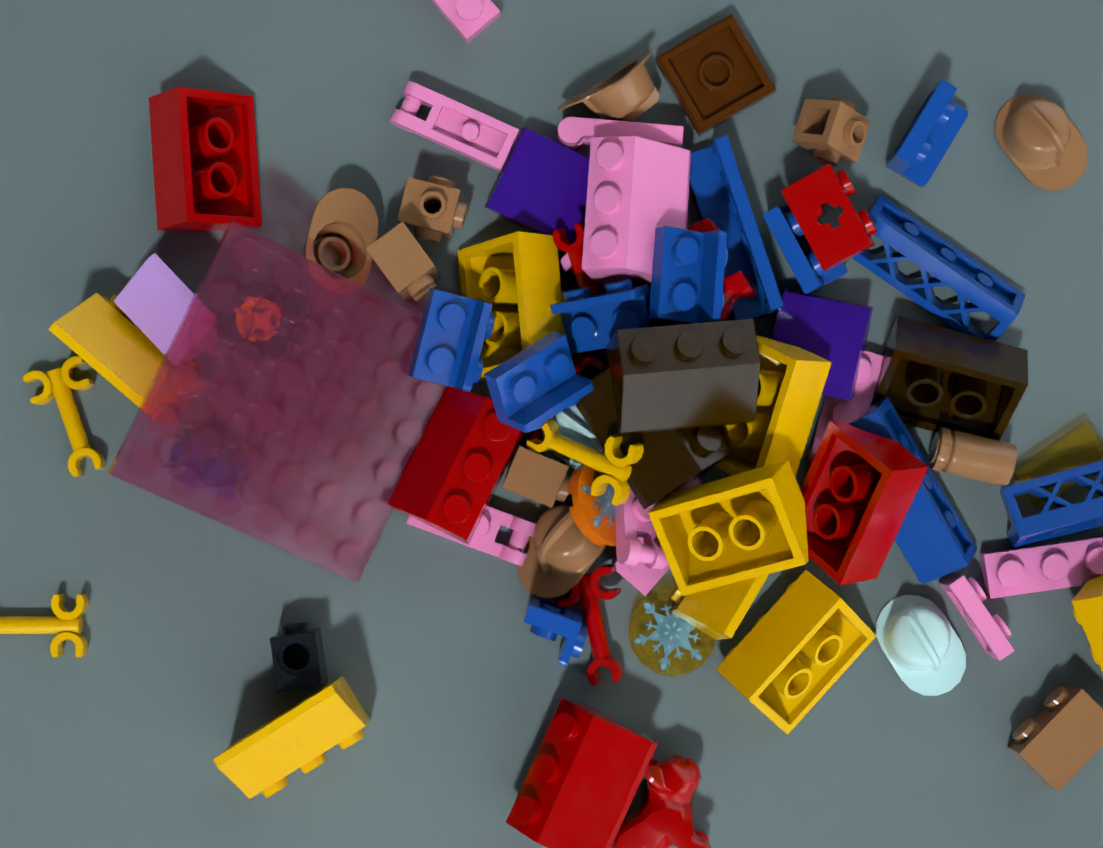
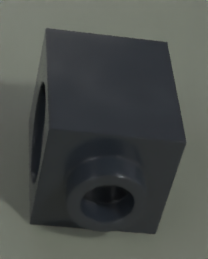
(291, 676)

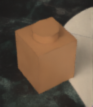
(537, 477)

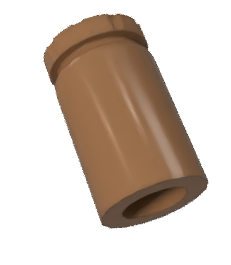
(972, 457)

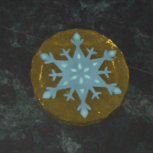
(664, 639)

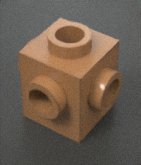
(831, 130)
(423, 195)

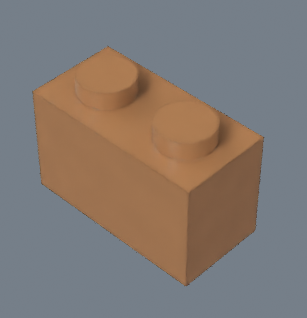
(404, 263)
(1060, 736)

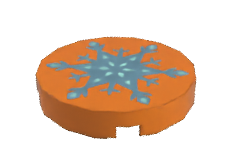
(592, 513)

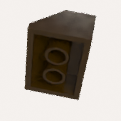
(684, 376)
(951, 379)
(669, 456)

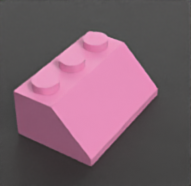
(629, 194)

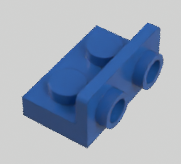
(928, 135)
(798, 251)
(688, 276)
(594, 318)
(451, 340)
(536, 384)
(551, 620)

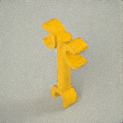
(59, 384)
(612, 463)
(66, 624)

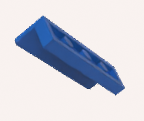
(932, 531)

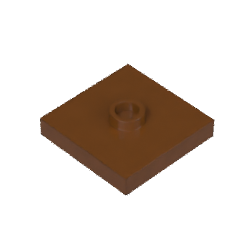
(715, 75)

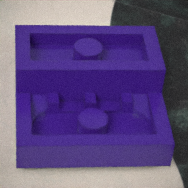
(542, 186)
(829, 330)

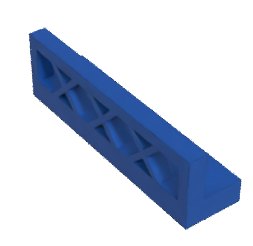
(723, 199)
(948, 266)
(1059, 522)

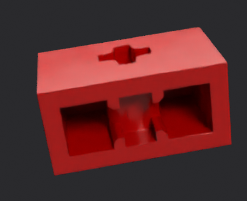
(807, 203)

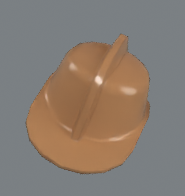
(622, 95)
(1041, 142)
(340, 232)
(556, 554)

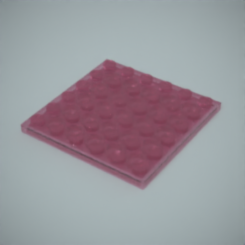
(284, 405)

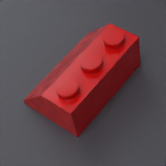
(204, 160)
(456, 465)
(857, 500)
(581, 779)

